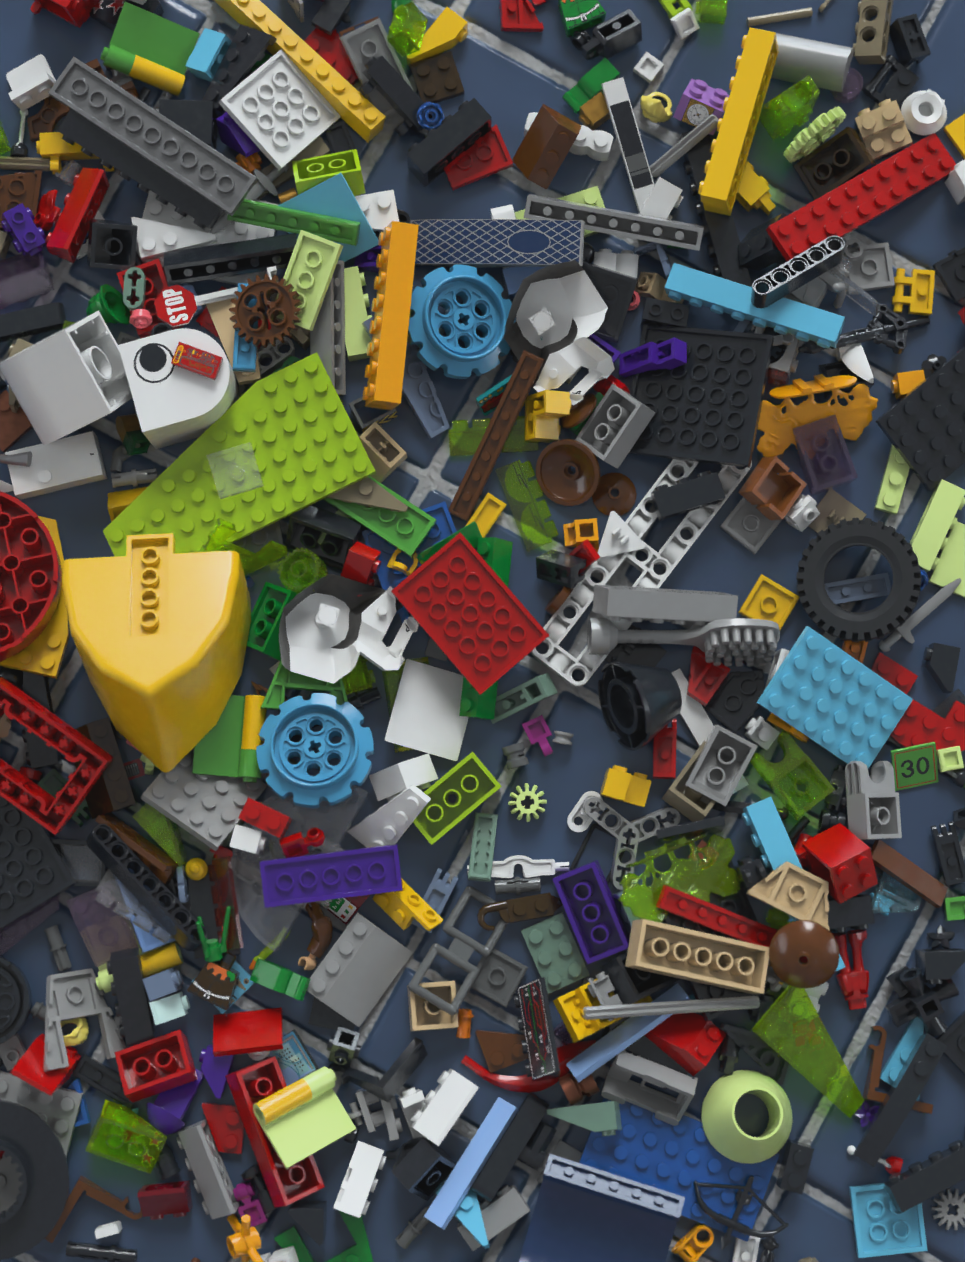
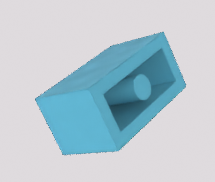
(208, 54)

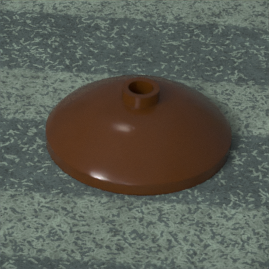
(558, 480)
(807, 940)

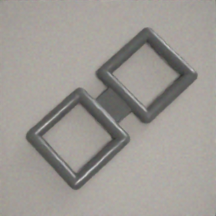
(457, 953)

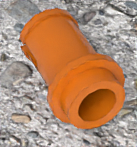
(464, 1023)

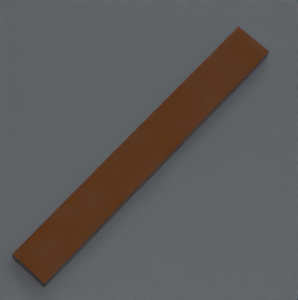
(496, 435)

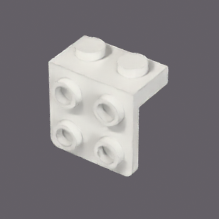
(30, 82)

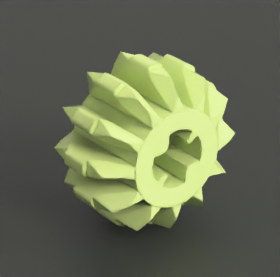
(521, 797)

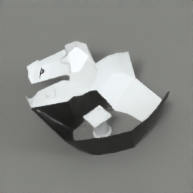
(325, 636)

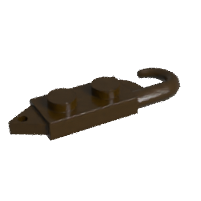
(520, 909)

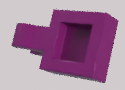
(537, 732)

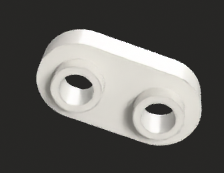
(578, 811)

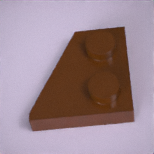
(501, 1048)

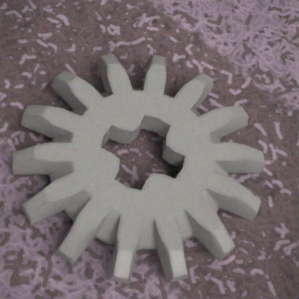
(942, 1209)

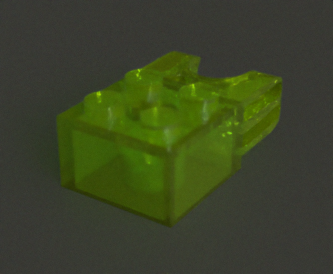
(789, 108)
(793, 769)

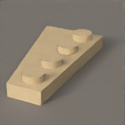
(221, 316)

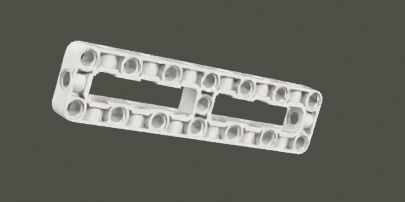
(668, 556)

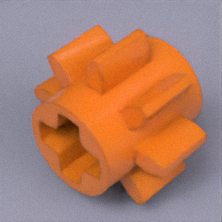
(249, 163)

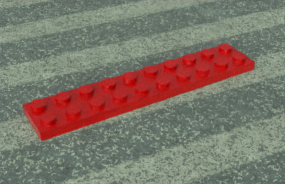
(863, 197)

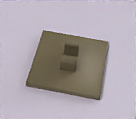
(833, 509)

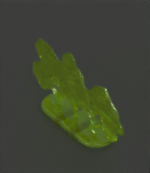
(690, 875)

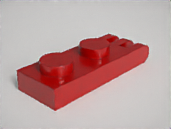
(665, 752)

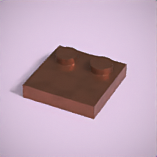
(12, 425)

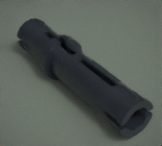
(98, 1252)

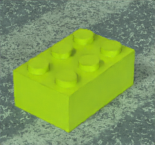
(318, 169)

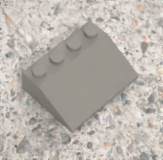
(358, 969)

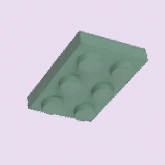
(555, 952)

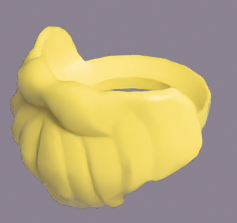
(654, 109)
(79, 1034)

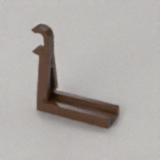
(874, 1072)
(97, 1193)

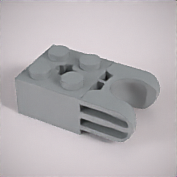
(872, 801)

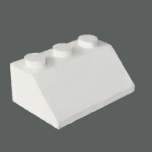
(443, 1106)

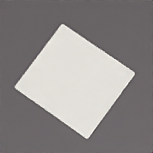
(428, 711)

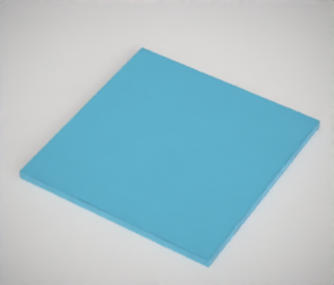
(336, 200)

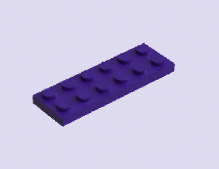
(330, 875)

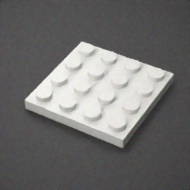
(279, 109)

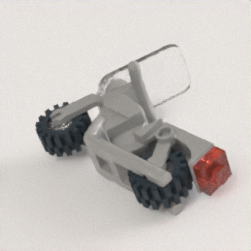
(811, 295)

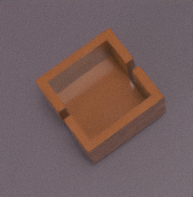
(772, 492)

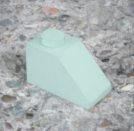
(169, 1007)

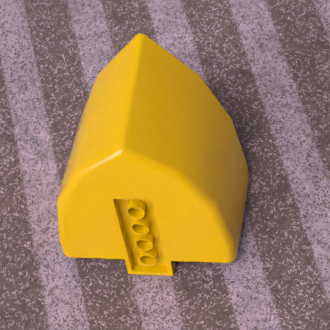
(160, 639)

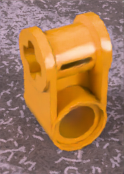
(692, 1244)

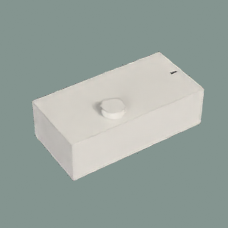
(58, 466)

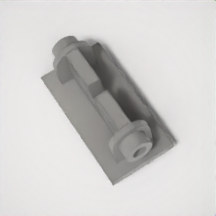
(601, 988)

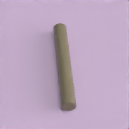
(781, 16)

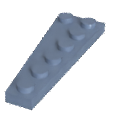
(420, 391)

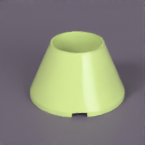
(720, 1122)

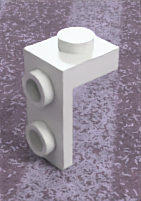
(410, 1102)

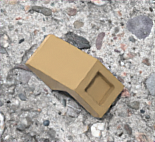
(652, 286)

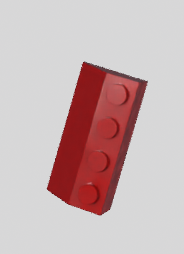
(79, 208)

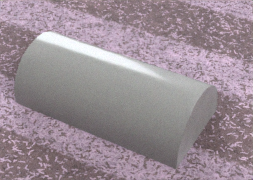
(822, 61)

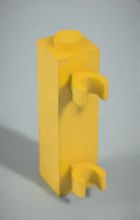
(56, 149)

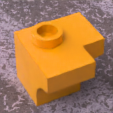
(581, 530)

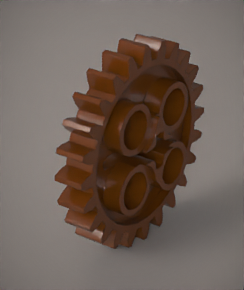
(247, 316)

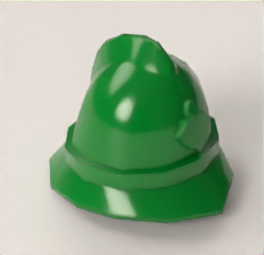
(110, 305)

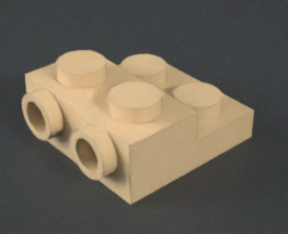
(883, 129)

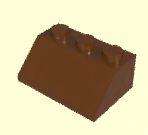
(545, 146)

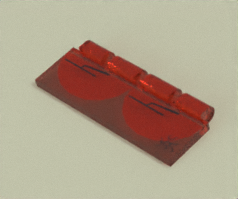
(225, 895)

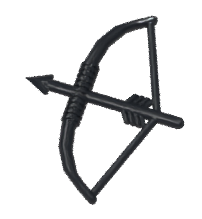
(742, 1199)

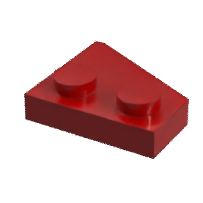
(519, 16)
(704, 677)

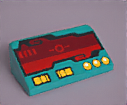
(490, 399)

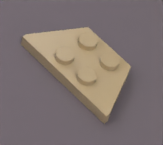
(795, 893)

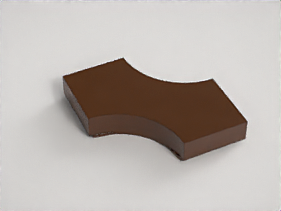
(46, 118)

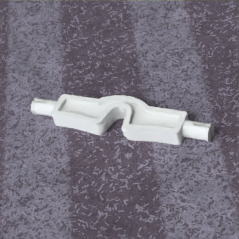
(530, 867)

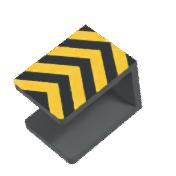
(358, 403)

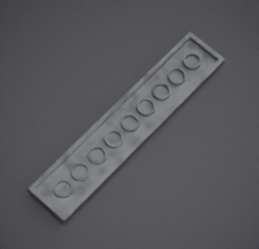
(153, 136)

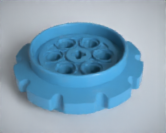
(475, 291)
(297, 718)

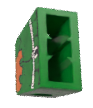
(580, 15)

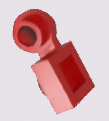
(296, 845)

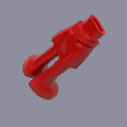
(854, 981)

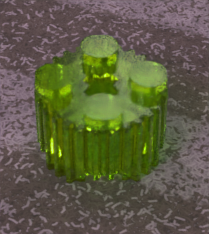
(295, 564)

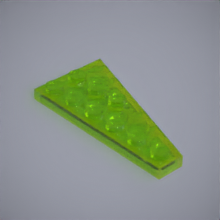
(802, 1041)

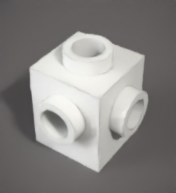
(802, 512)

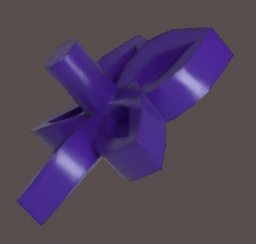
(866, 1113)

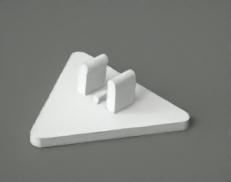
(618, 538)

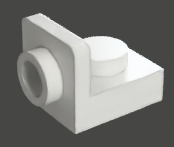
(761, 732)

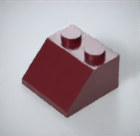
(165, 1199)

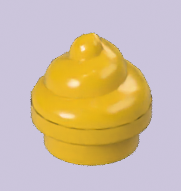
(196, 869)

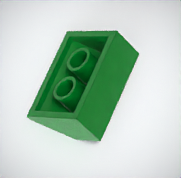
(266, 620)

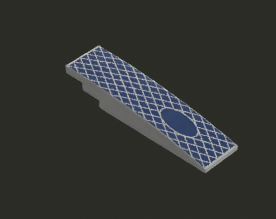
(499, 242)

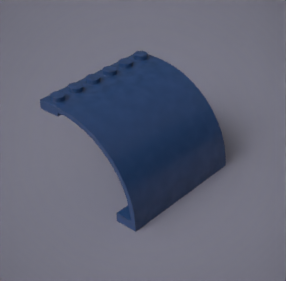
(599, 1217)

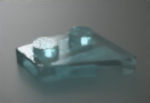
(893, 896)

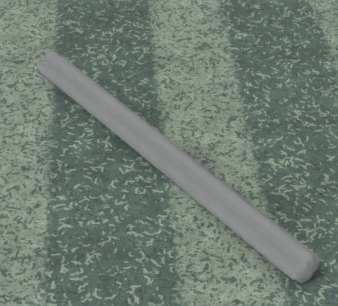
(670, 1007)

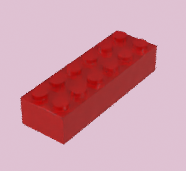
(247, 1088)

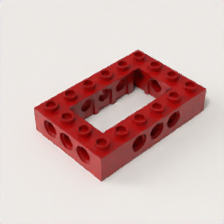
(25, 794)

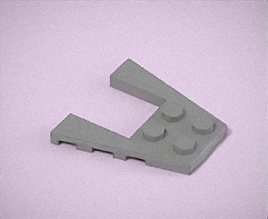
(73, 997)

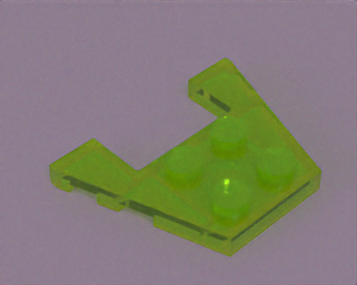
(250, 561)

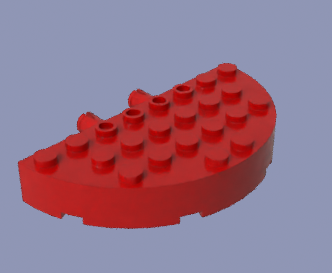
(27, 576)

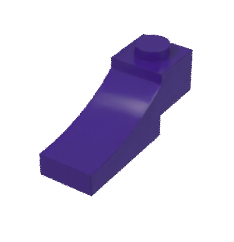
(653, 357)

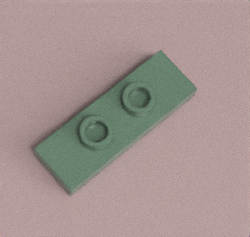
(482, 847)

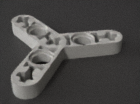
(623, 825)

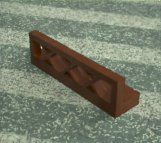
(154, 858)

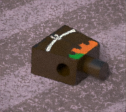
(217, 981)

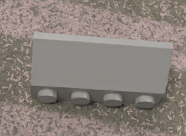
(209, 1169)

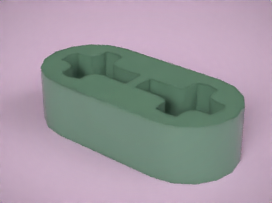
(139, 289)

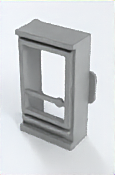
(666, 1108)

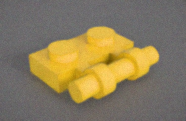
(921, 291)

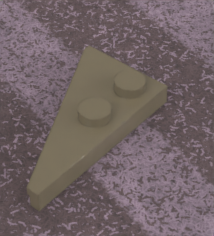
(369, 494)

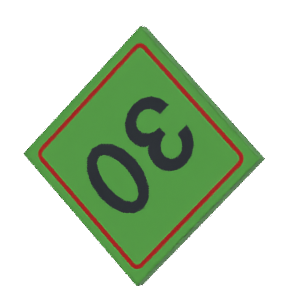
(915, 766)

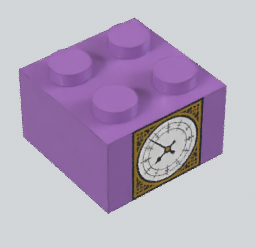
(699, 103)

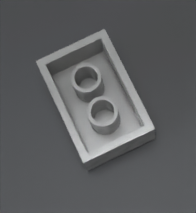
(615, 426)

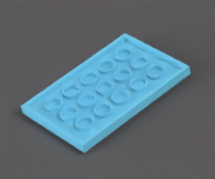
(834, 699)

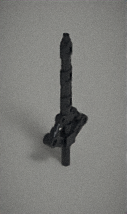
(875, 331)

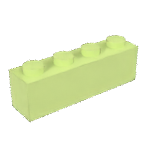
(355, 314)
(935, 523)

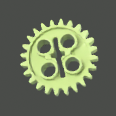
(817, 132)

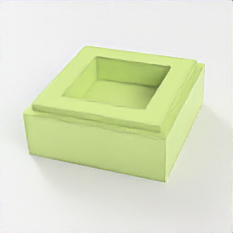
(950, 758)

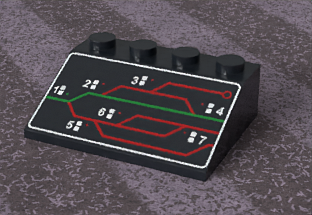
(538, 1031)

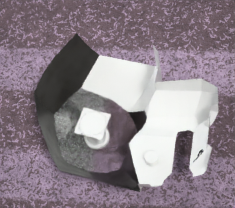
(565, 311)

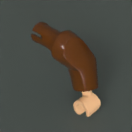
(321, 938)

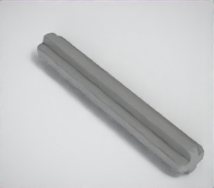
(684, 145)

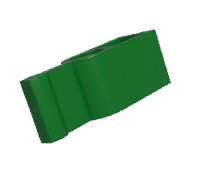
(590, 84)
(280, 979)

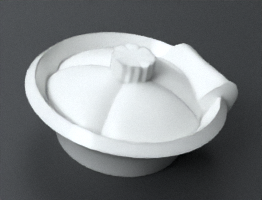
(924, 112)

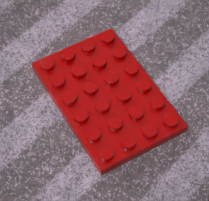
(470, 613)

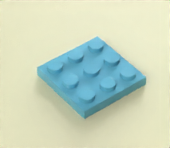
(883, 1228)

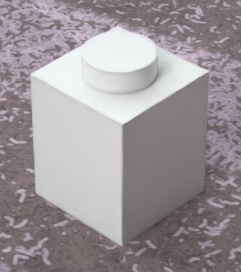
(248, 839)

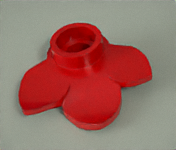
(47, 211)

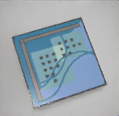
(294, 1058)

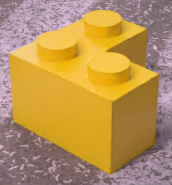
(543, 415)
(625, 787)

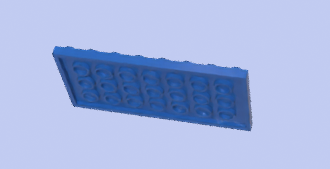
(673, 1159)

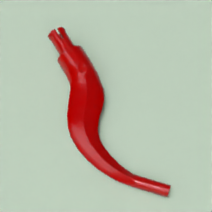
(523, 1083)

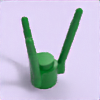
(211, 948)

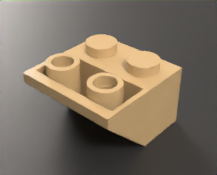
(382, 451)

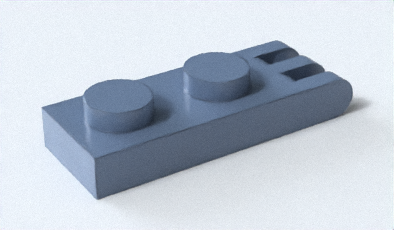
(437, 894)

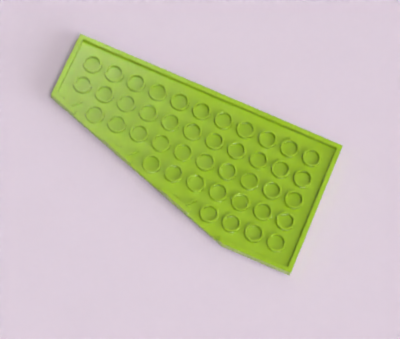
(300, 446)

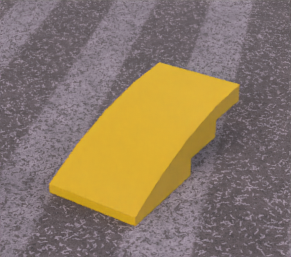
(571, 1011)

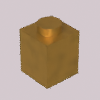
(594, 112)

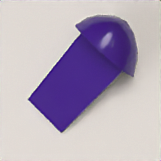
(172, 1105)

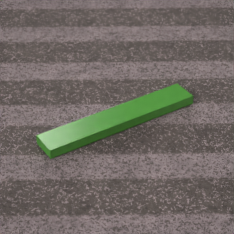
(296, 220)

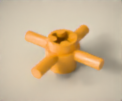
(245, 1240)

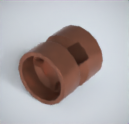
(576, 1090)

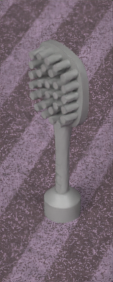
(717, 639)

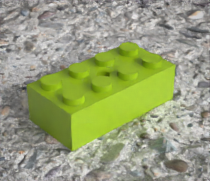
(471, 785)

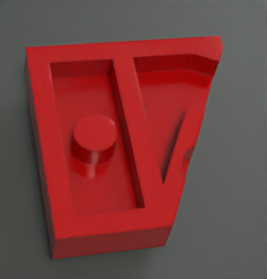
(225, 1126)

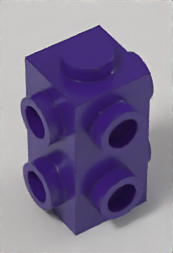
(26, 235)

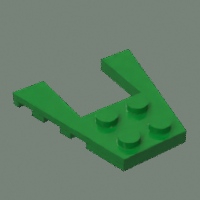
(357, 1253)

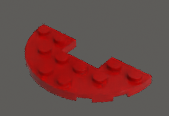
(918, 722)

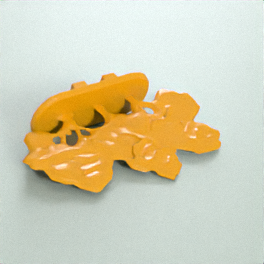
(778, 426)

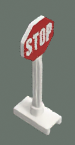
(178, 305)

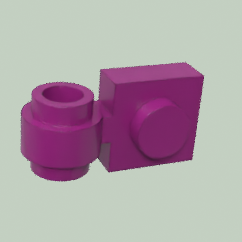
(244, 1193)

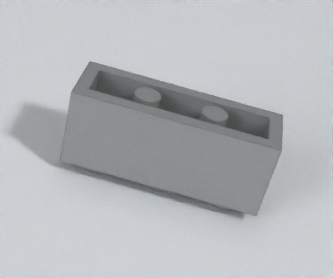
(498, 1214)

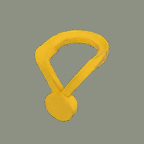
(392, 564)

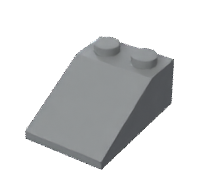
(721, 764)

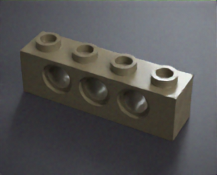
(875, 50)

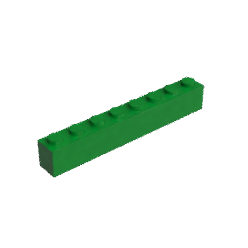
(498, 556)

